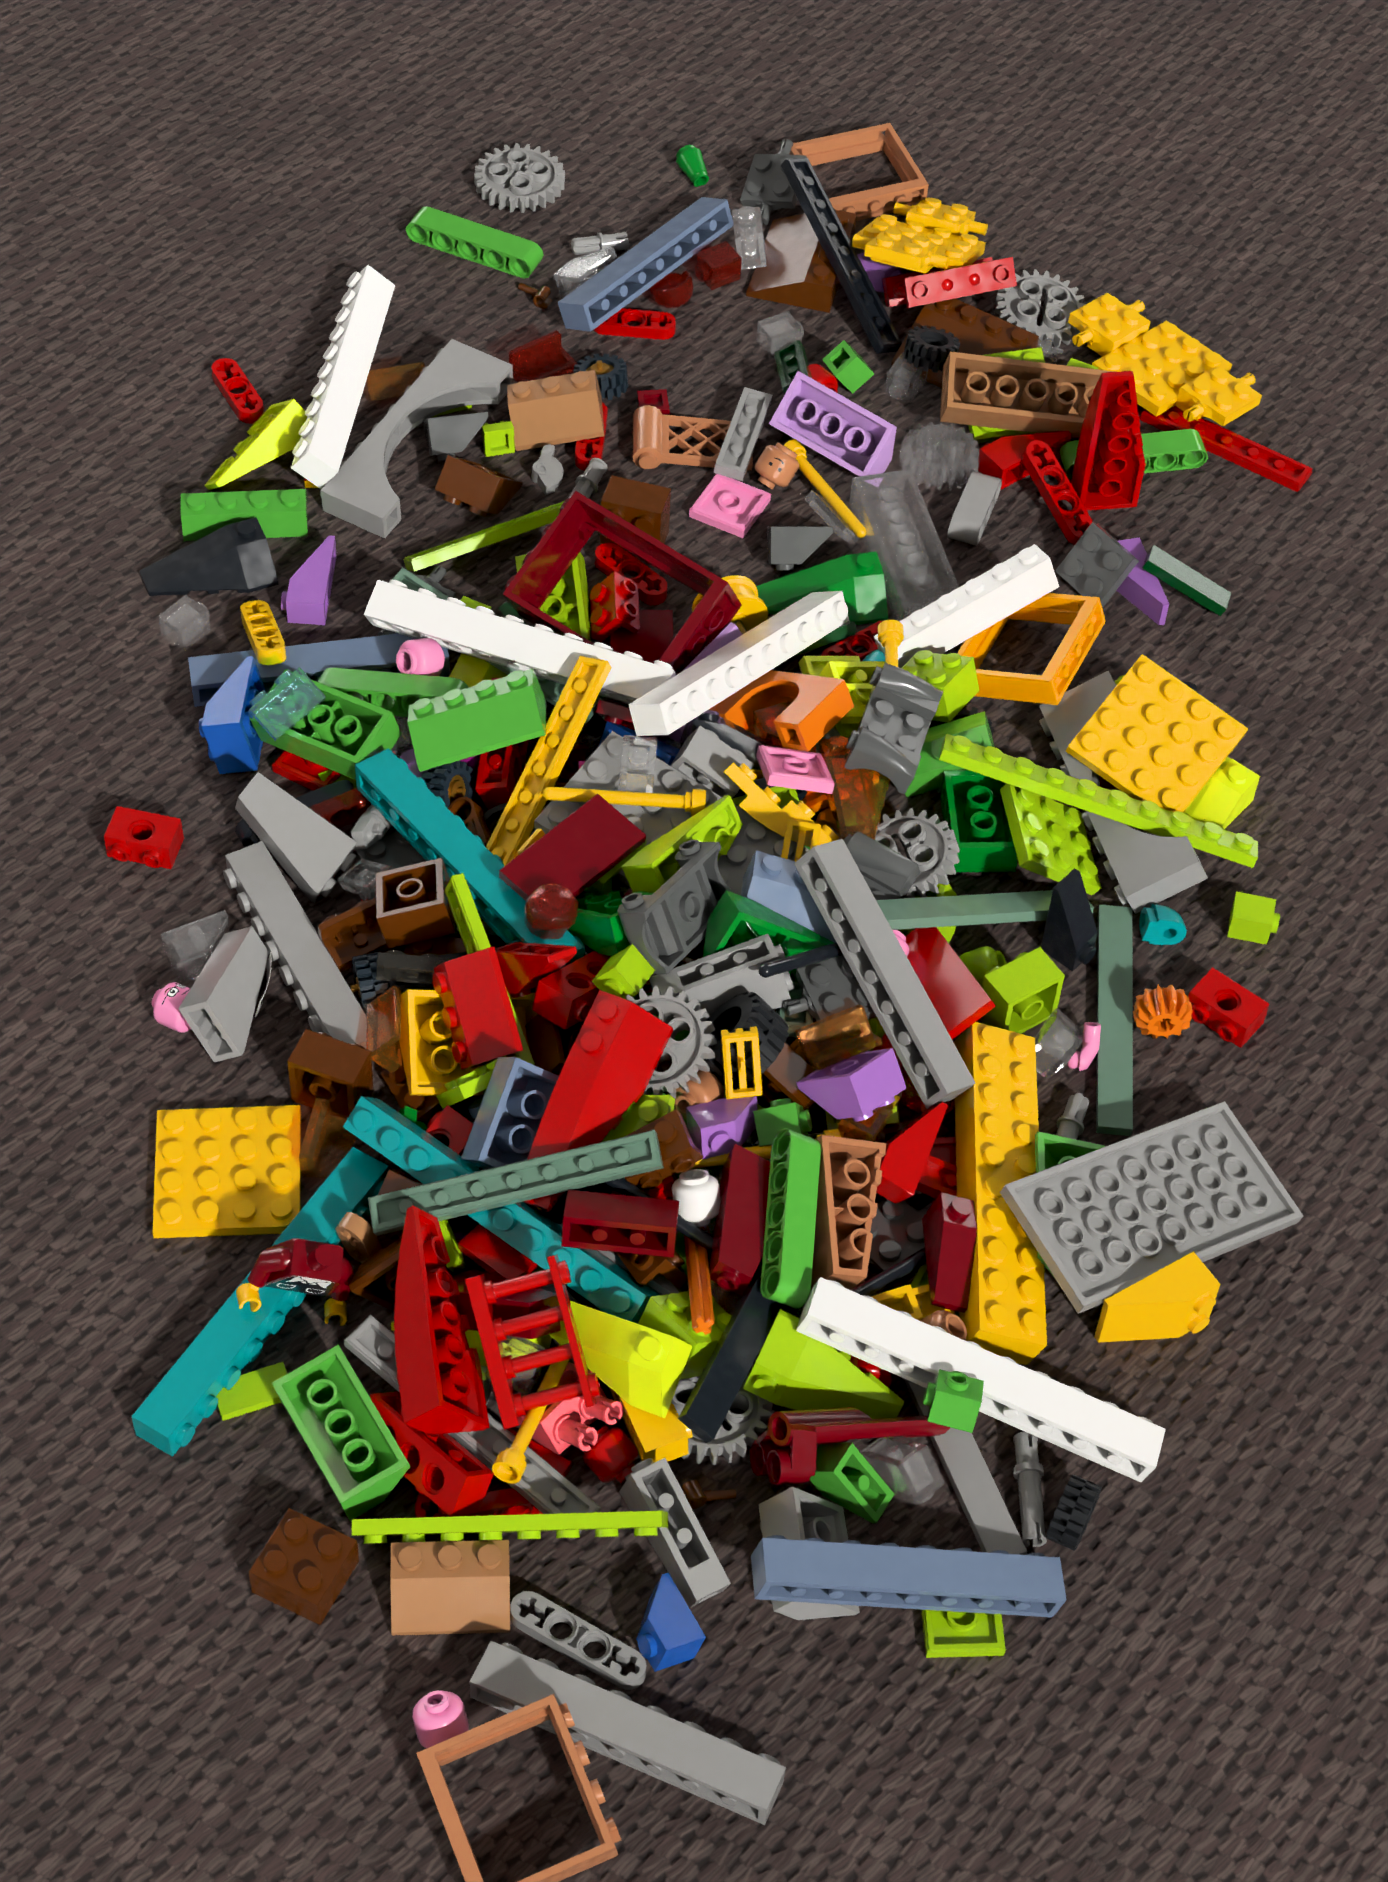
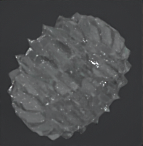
(940, 455)

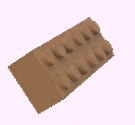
(1015, 394)

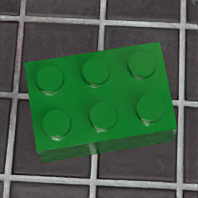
(979, 821)

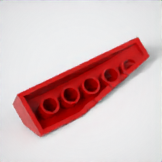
(1110, 445)
(599, 1078)
(435, 1366)

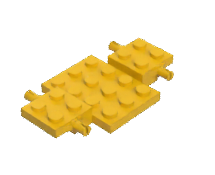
(928, 239)
(1165, 362)

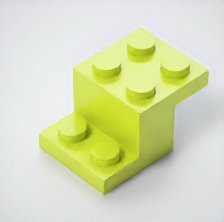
(852, 670)

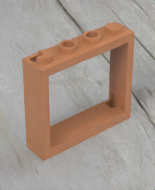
(861, 142)
(493, 1732)

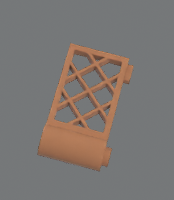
(653, 433)

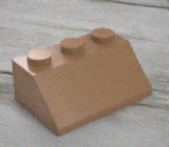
(555, 410)
(450, 1587)

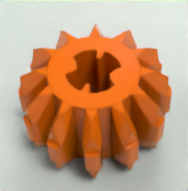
(1162, 1011)

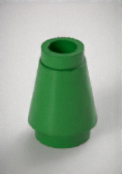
(692, 164)

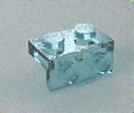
(286, 703)

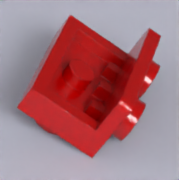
(614, 605)

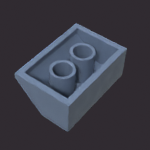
(780, 887)
(509, 1114)

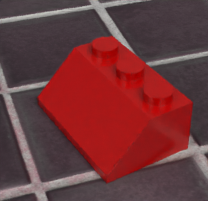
(477, 1008)

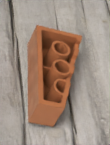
(845, 1208)

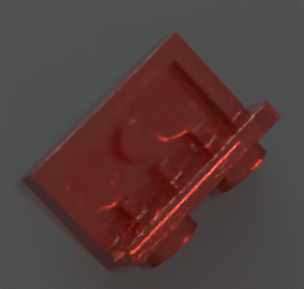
(541, 359)

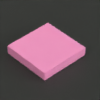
(730, 505)
(794, 769)

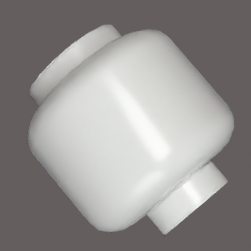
(697, 1196)

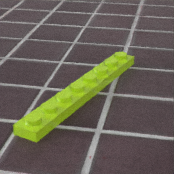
(526, 1525)

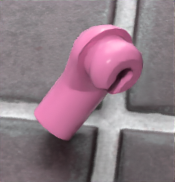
(1090, 1047)

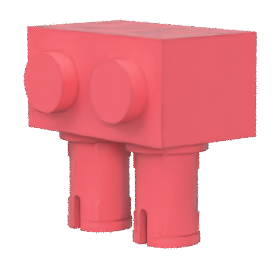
(569, 1420)

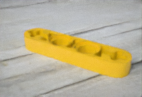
(263, 632)

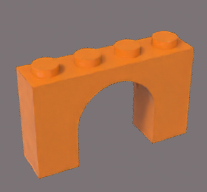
(814, 707)

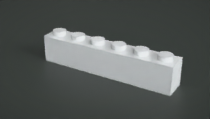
(977, 604)

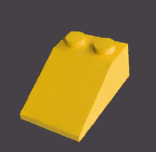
(1161, 1304)

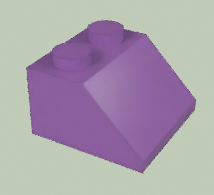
(856, 1084)

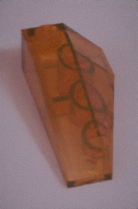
(856, 793)

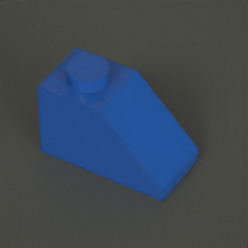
(668, 1627)

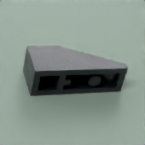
(1070, 924)

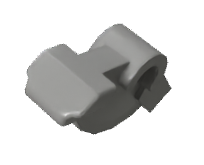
(547, 470)

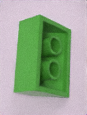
(931, 769)

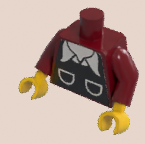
(301, 1268)

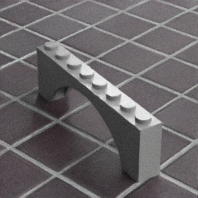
(452, 380)
(1143, 863)

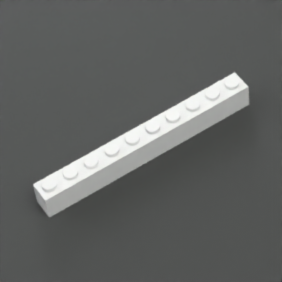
(342, 377)
(508, 640)
(738, 663)
(1010, 1391)

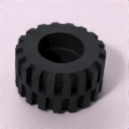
(745, 1012)

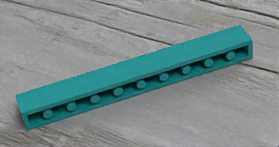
(441, 834)
(516, 1224)
(238, 1335)

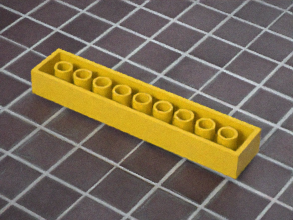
(993, 1148)

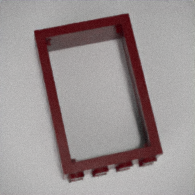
(568, 535)

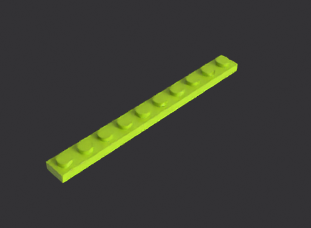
(1098, 800)

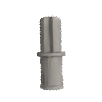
(591, 244)
(588, 481)
(1071, 1123)

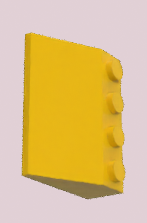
(428, 1042)

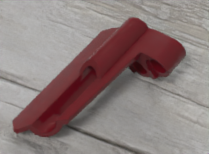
(790, 1444)

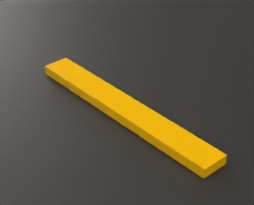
(548, 757)

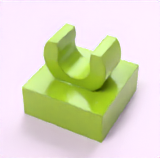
(498, 438)

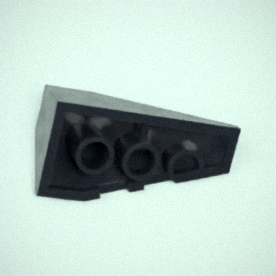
(224, 560)
(729, 733)

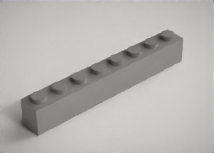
(295, 945)
(884, 973)
(634, 1733)

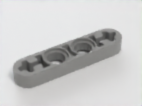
(582, 1634)

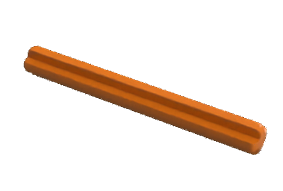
(699, 1286)

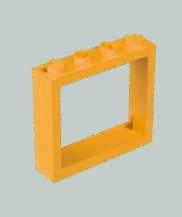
(1086, 621)

